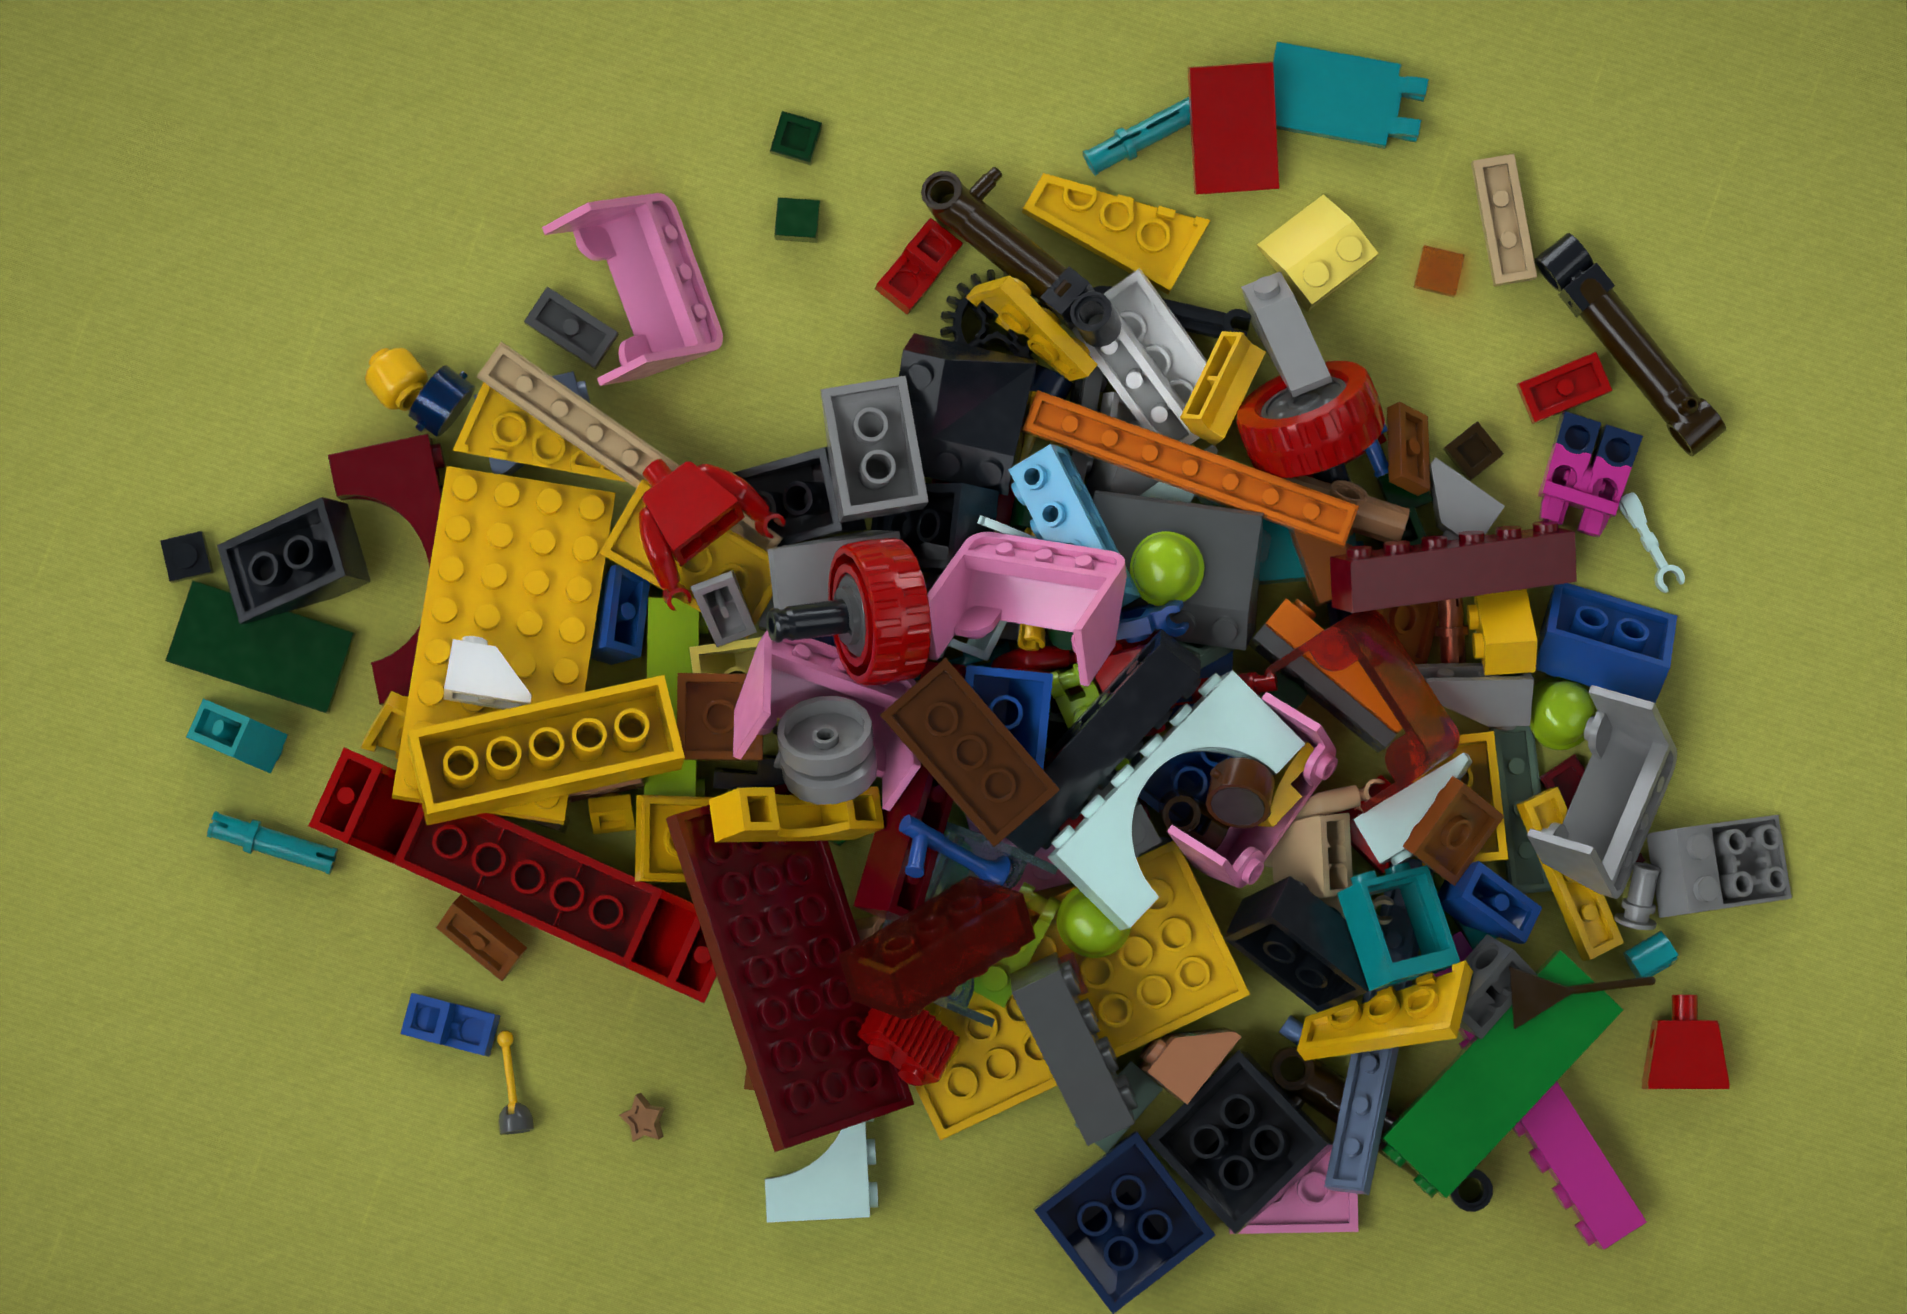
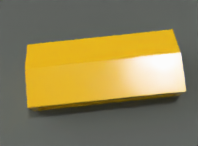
(1222, 386)

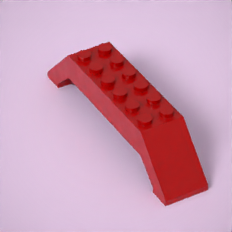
(521, 877)

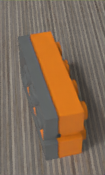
(1343, 693)

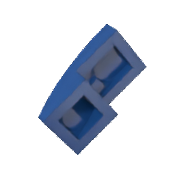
(450, 1024)

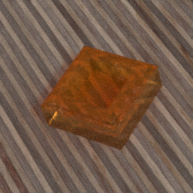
(1438, 271)

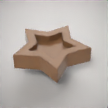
(643, 1119)

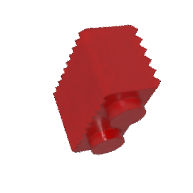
(913, 1045)

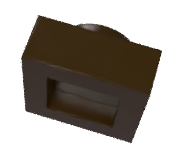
(1473, 451)

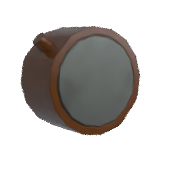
(1240, 792)

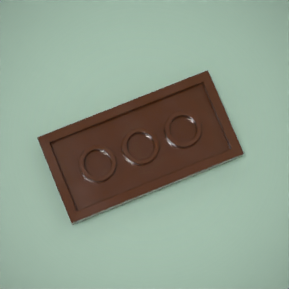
(969, 752)

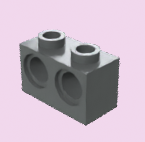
(1490, 985)

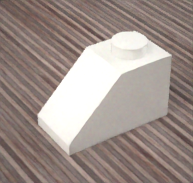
(482, 676)

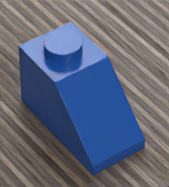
(620, 617)
(1490, 904)

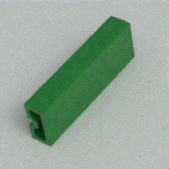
(1496, 1083)

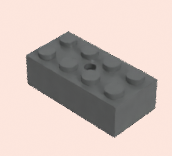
(1070, 1045)

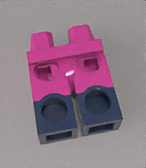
(1587, 486)

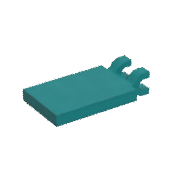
(1343, 96)

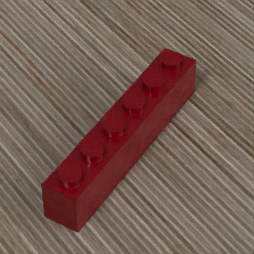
(1452, 568)
(884, 885)

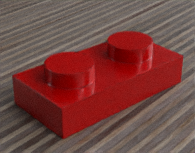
(1564, 387)

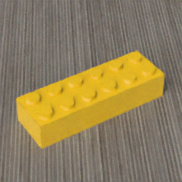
(545, 749)

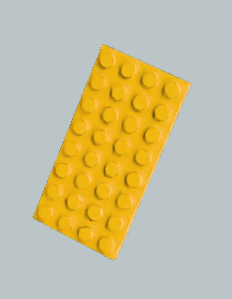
(526, 575)
(1157, 982)

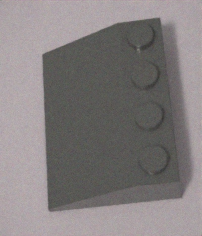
(1230, 542)

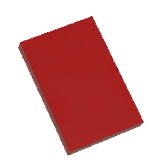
(1233, 127)

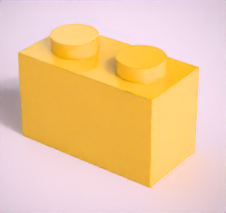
(1504, 632)

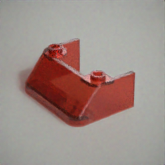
(1428, 727)

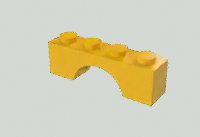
(763, 816)

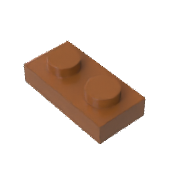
(1408, 448)
(481, 937)

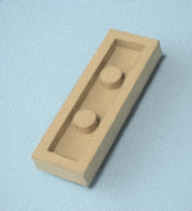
(1504, 220)

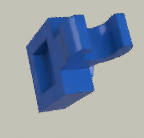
(1140, 621)

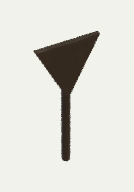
(1535, 994)

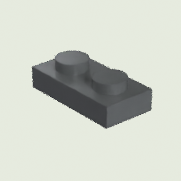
(571, 328)

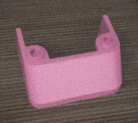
(654, 280)
(1031, 585)
(806, 669)
(1244, 850)

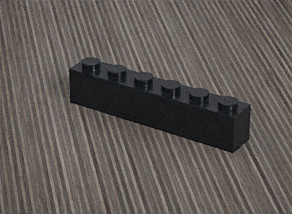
(1109, 733)

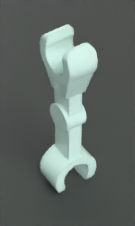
(1634, 513)

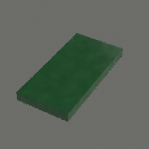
(275, 655)

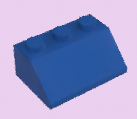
(1605, 642)
(1019, 702)

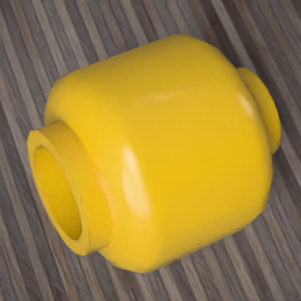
(395, 378)

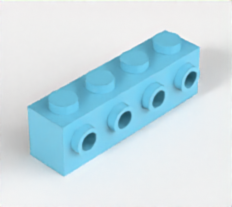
(1062, 504)

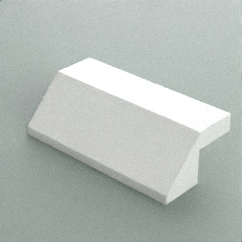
(1151, 360)

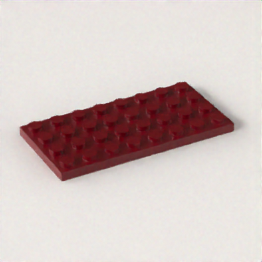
(775, 939)

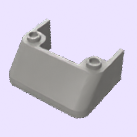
(1615, 797)

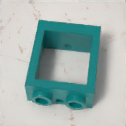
(1425, 915)

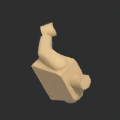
(1319, 846)

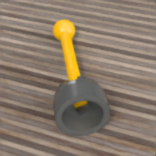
(515, 1116)

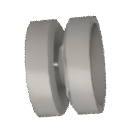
(827, 750)

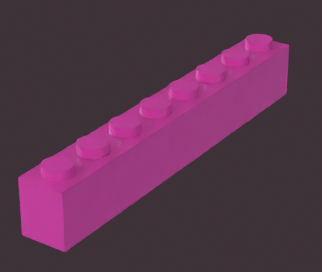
(1572, 1158)

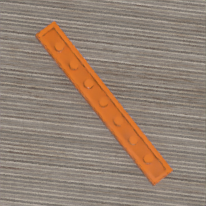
(1190, 468)

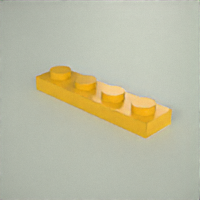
(1582, 908)

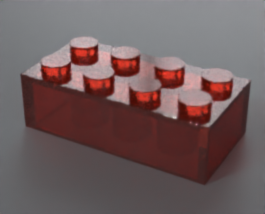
(937, 947)

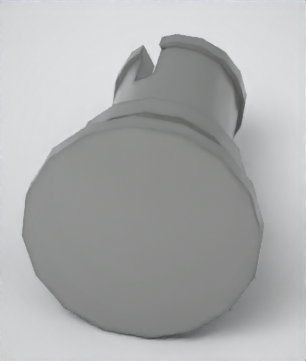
(1640, 898)

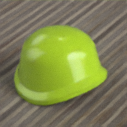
(1167, 568)
(1560, 712)
(1087, 928)

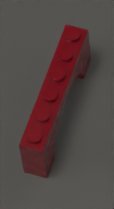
(407, 480)

